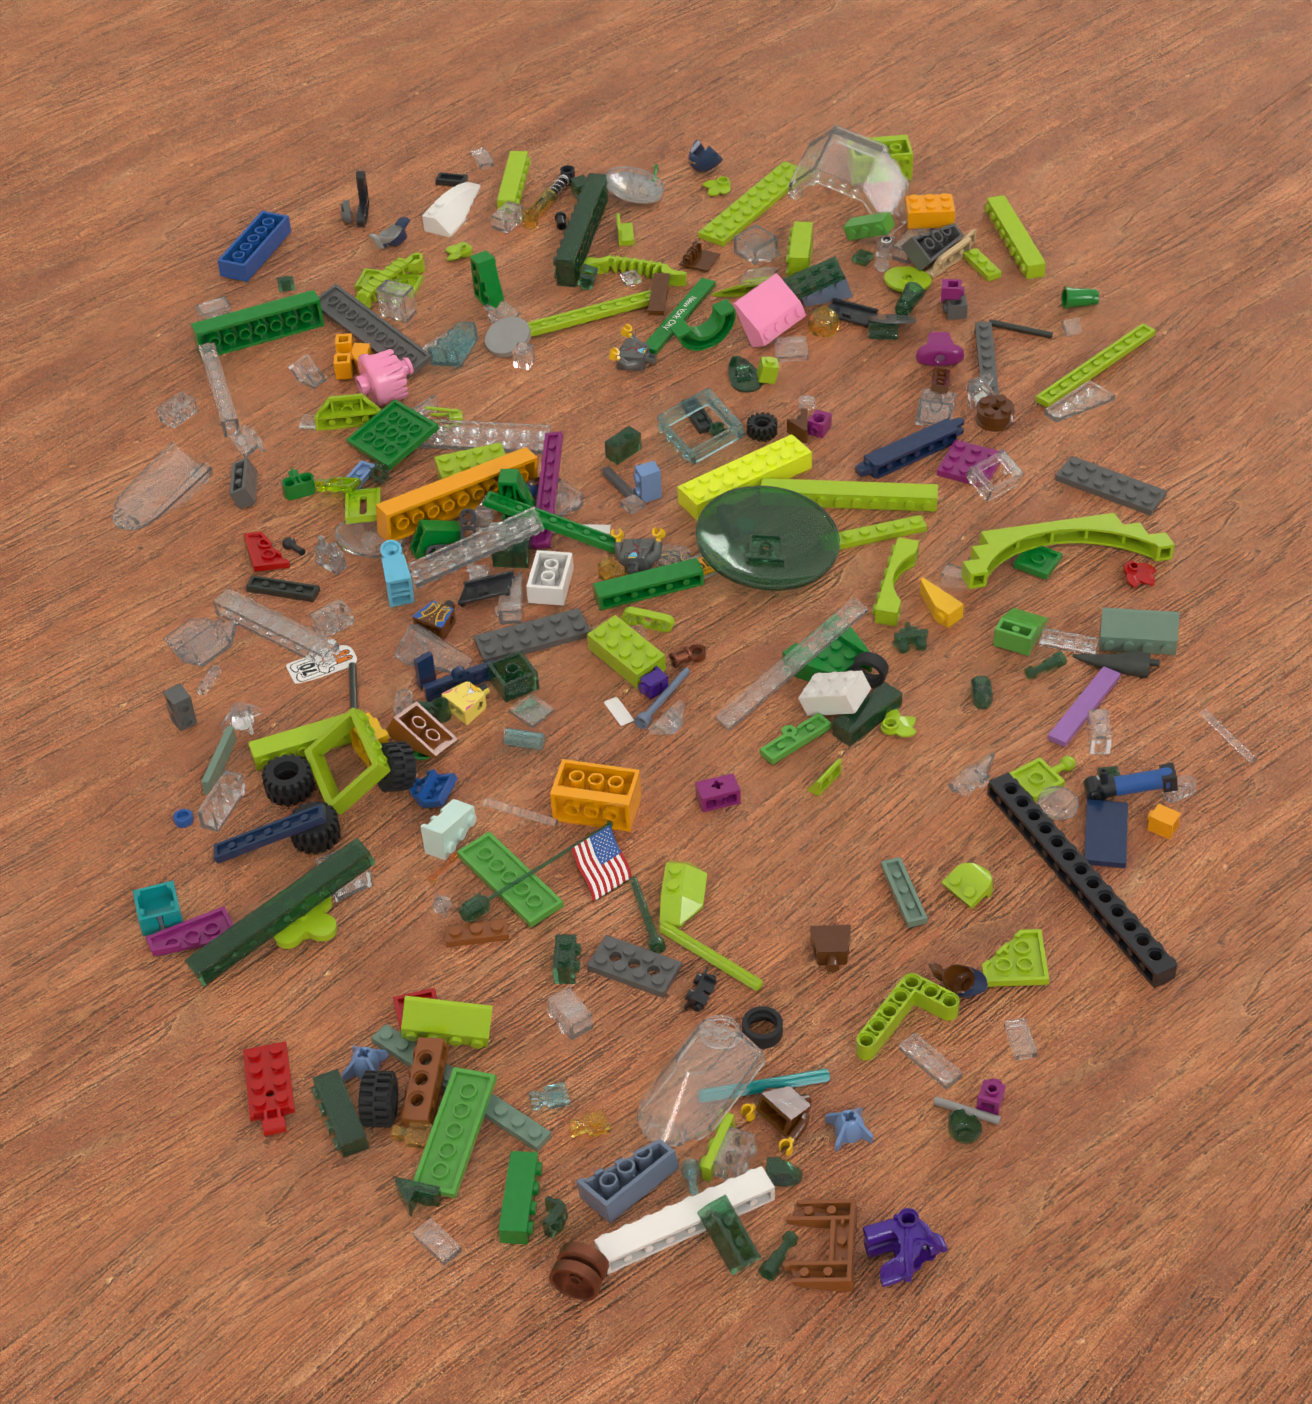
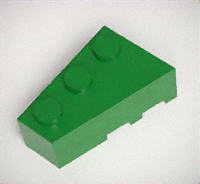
(486, 279)
(513, 486)

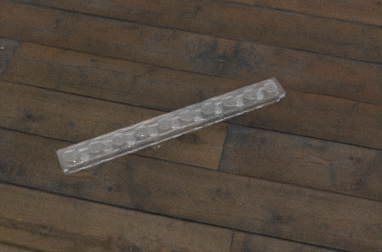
(791, 664)

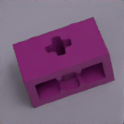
(718, 792)

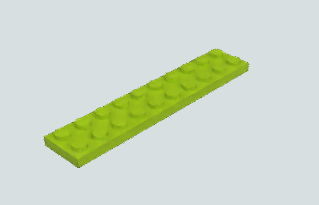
(749, 206)

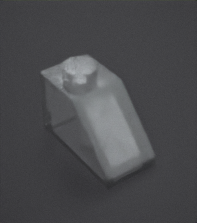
(307, 371)

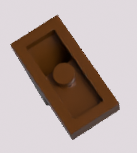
(798, 426)

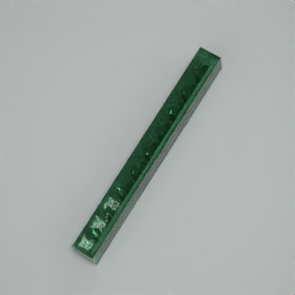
(280, 911)

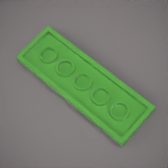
(498, 868)
(455, 1130)

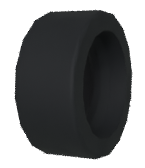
(875, 661)
(763, 1013)

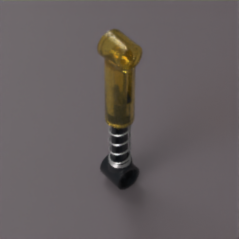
(531, 215)

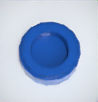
(183, 818)

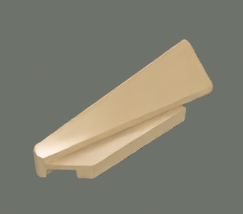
(953, 254)

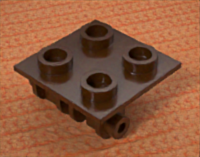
(698, 258)

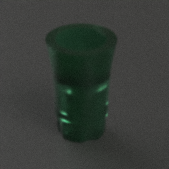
(909, 298)

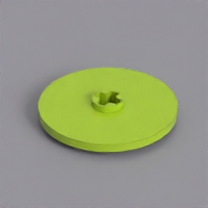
(899, 276)

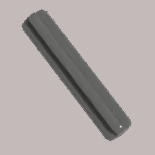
(617, 481)

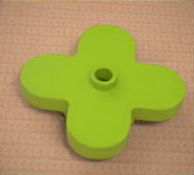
(314, 925)

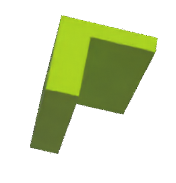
(625, 232)

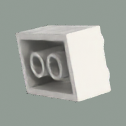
(550, 577)
(834, 693)

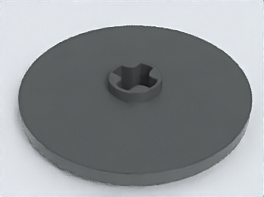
(891, 318)

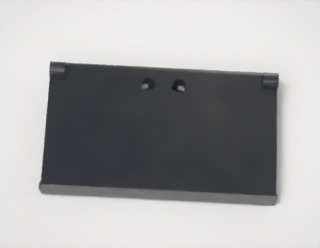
(852, 311)
(486, 587)

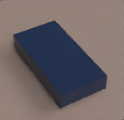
(424, 669)

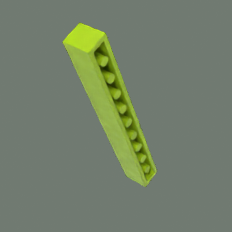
(863, 494)

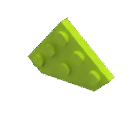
(1018, 962)

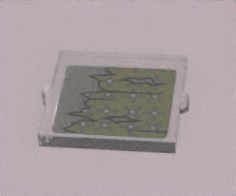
(531, 710)

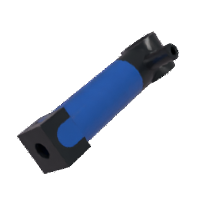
(1104, 787)

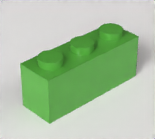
(869, 226)

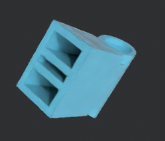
(396, 574)

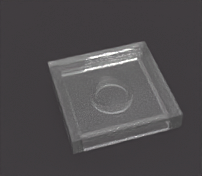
(791, 348)

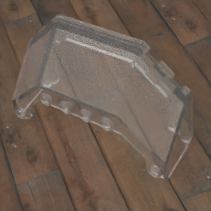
(855, 168)

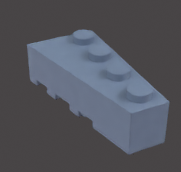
(630, 1179)

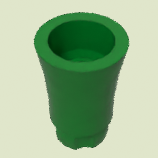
(1079, 297)

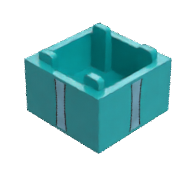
(157, 907)

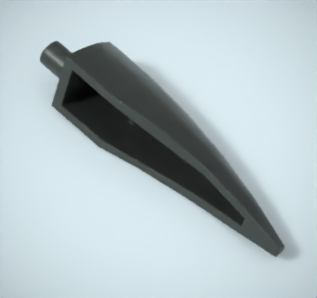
(1126, 663)

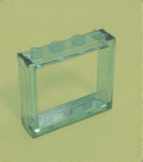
(690, 406)

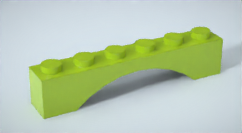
(888, 604)

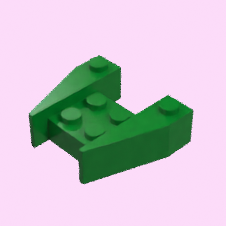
(835, 657)

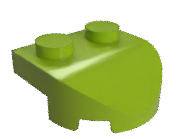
(969, 883)

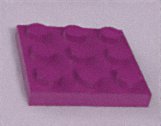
(961, 457)

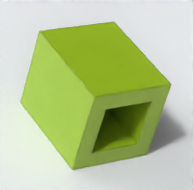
(767, 370)

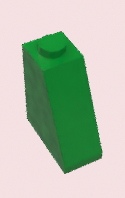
(433, 533)

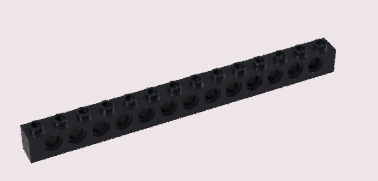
(1083, 880)

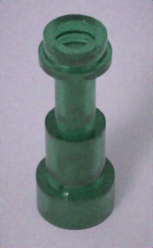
(1057, 660)
(770, 1268)

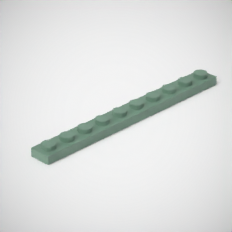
(497, 1112)

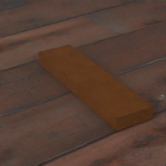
(659, 294)
(940, 380)

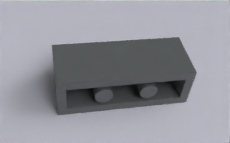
(243, 483)

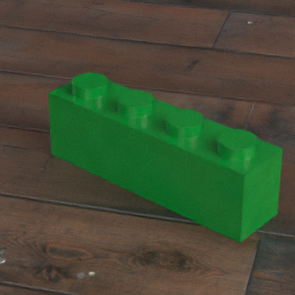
(519, 1197)

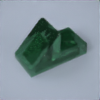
(413, 1192)

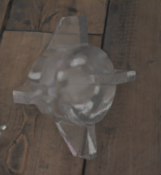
(979, 388)
(483, 516)
(241, 717)
(670, 721)

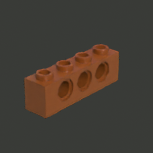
(426, 1050)

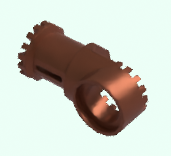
(686, 654)

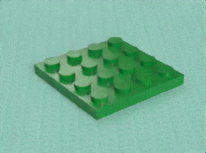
(392, 434)

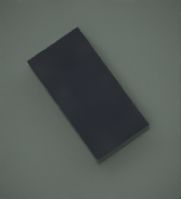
(450, 179)

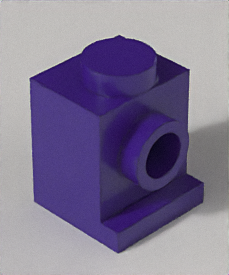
(653, 683)

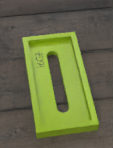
(352, 505)

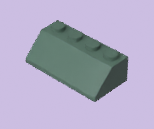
(1139, 631)

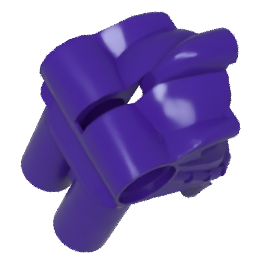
(908, 1239)

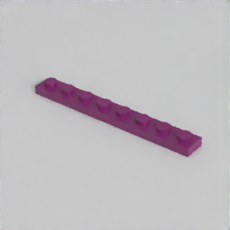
(548, 483)

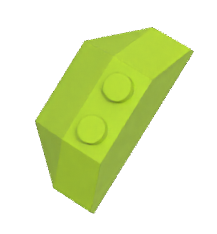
(345, 412)
(681, 892)

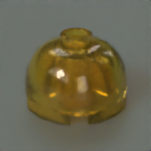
(823, 322)

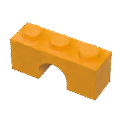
(343, 358)

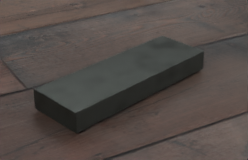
(700, 420)

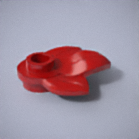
(1139, 573)

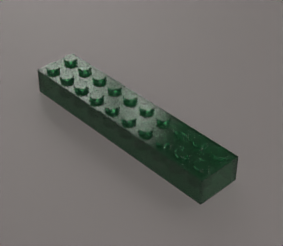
(581, 230)

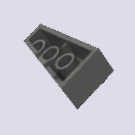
(929, 246)

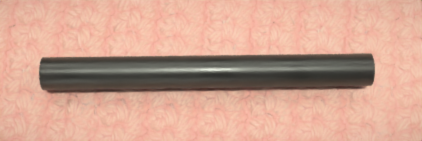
(1023, 329)
(353, 685)

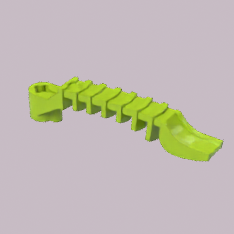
(412, 264)
(604, 264)

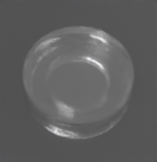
(807, 402)

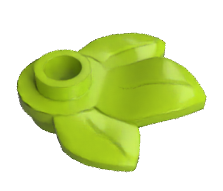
(718, 186)
(462, 250)
(898, 724)

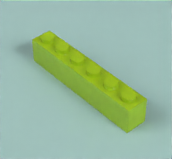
(514, 178)
(292, 742)

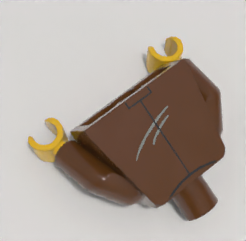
(784, 1111)

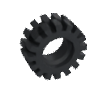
(762, 426)

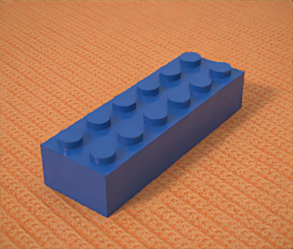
(254, 246)

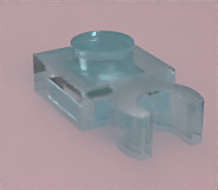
(553, 1096)

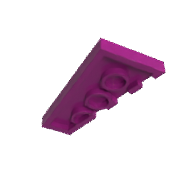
(190, 934)

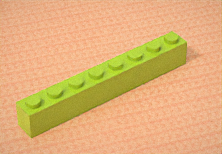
(1015, 237)

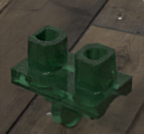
(883, 331)
(910, 635)

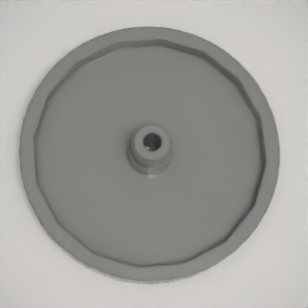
(505, 335)

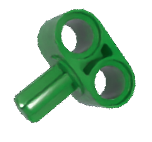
(298, 485)

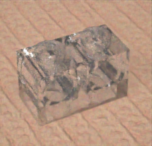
(177, 409)
(332, 618)
(731, 1153)

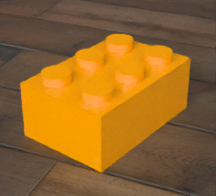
(929, 211)

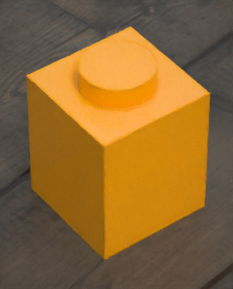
(1163, 821)

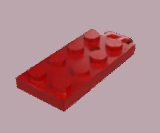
(266, 1074)

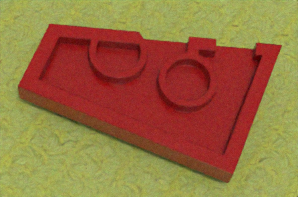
(262, 553)

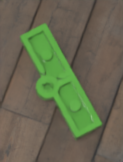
(795, 738)

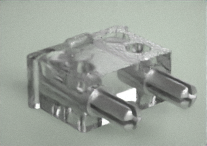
(329, 556)

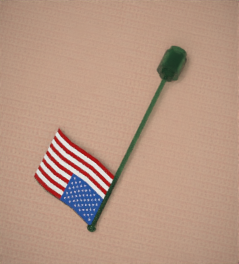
(596, 859)

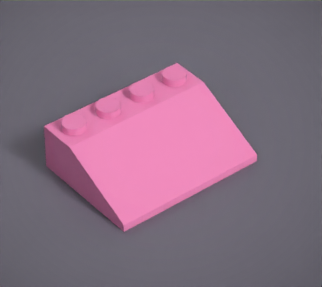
(768, 311)

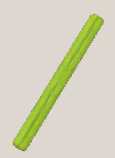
(711, 956)

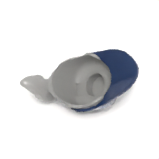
(393, 236)

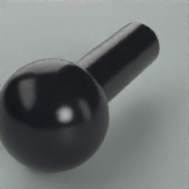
(290, 544)

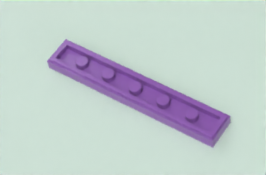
(1078, 712)

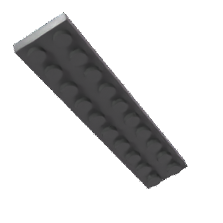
(370, 327)

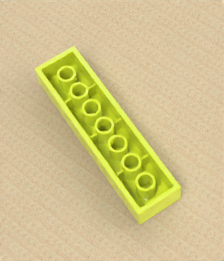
(775, 461)

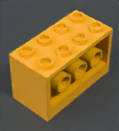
(596, 793)

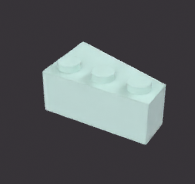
(448, 829)

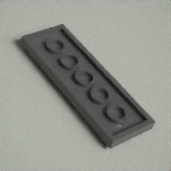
(1111, 485)
(532, 635)

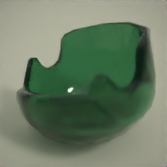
(963, 1127)

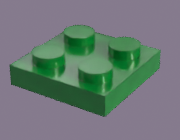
(1038, 561)

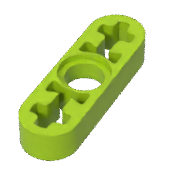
(660, 621)

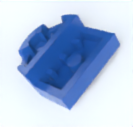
(433, 789)

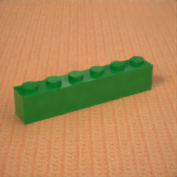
(648, 584)

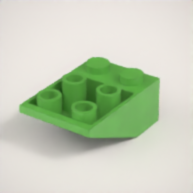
(1019, 631)

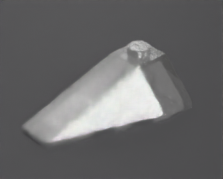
(419, 640)

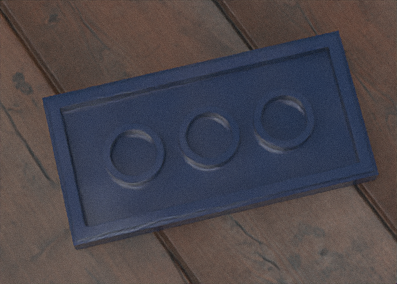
(1106, 833)

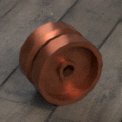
(579, 1271)

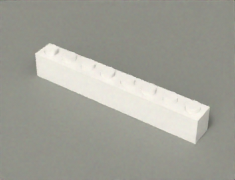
(681, 1220)

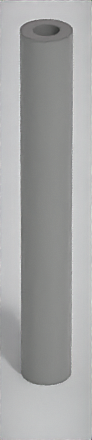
(982, 1115)

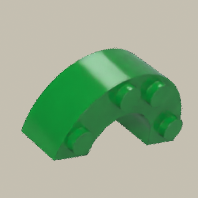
(710, 332)

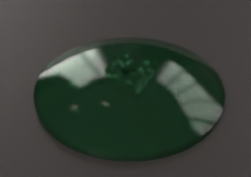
(793, 527)

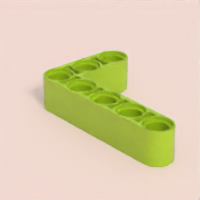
(909, 992)

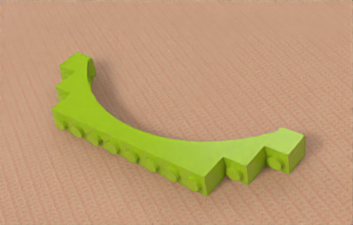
(1103, 529)

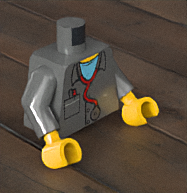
(633, 352)
(638, 553)

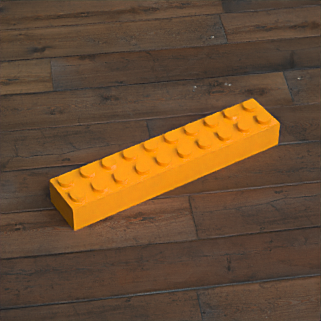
(450, 495)

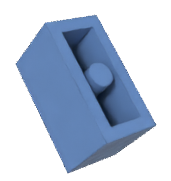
(648, 481)

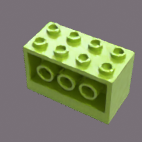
(901, 150)

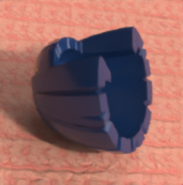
(703, 159)

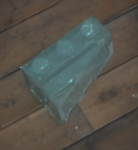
(455, 346)

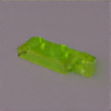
(337, 484)

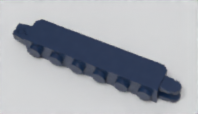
(910, 448)

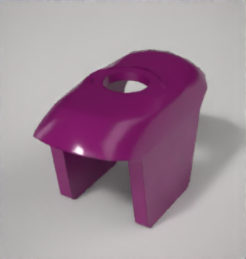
(939, 351)

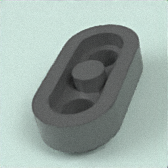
(346, 212)

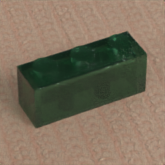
(728, 1234)

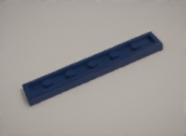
(269, 833)

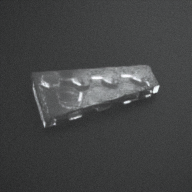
(1078, 401)

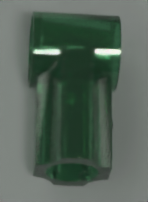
(437, 708)

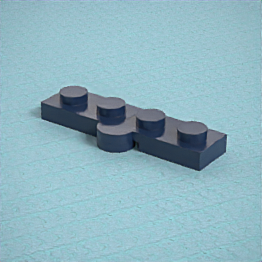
(459, 675)

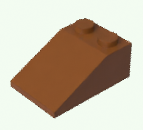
(420, 731)

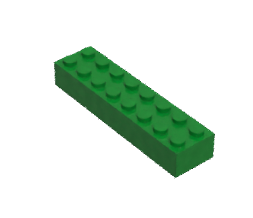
(260, 323)

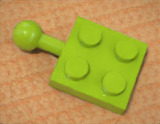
(1038, 775)

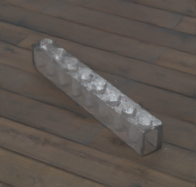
(219, 389)
(277, 628)

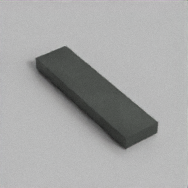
(282, 588)

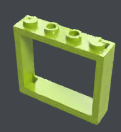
(365, 781)

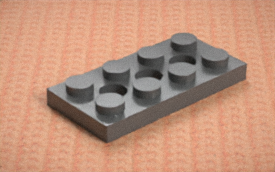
(635, 977)

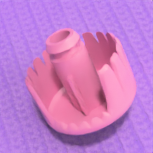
(383, 377)

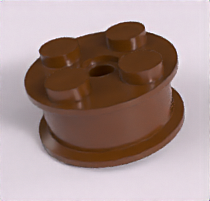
(994, 413)

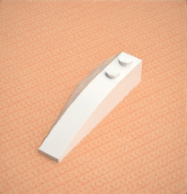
(450, 210)

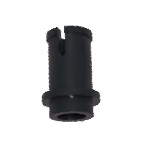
(561, 217)

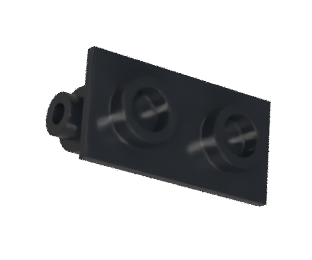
(696, 997)

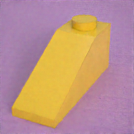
(941, 605)

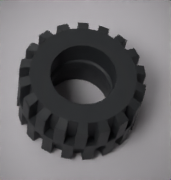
(402, 767)
(288, 780)
(319, 837)
(378, 1099)

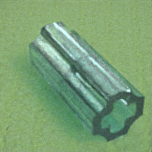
(524, 738)

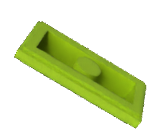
(826, 778)

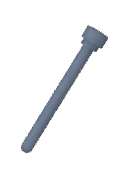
(643, 719)

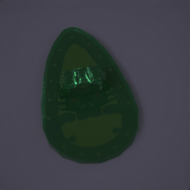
(743, 375)

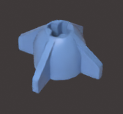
(363, 1059)
(848, 1127)

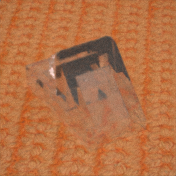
(478, 571)

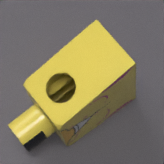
(467, 701)

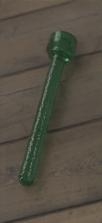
(655, 942)

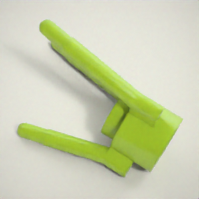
(453, 414)

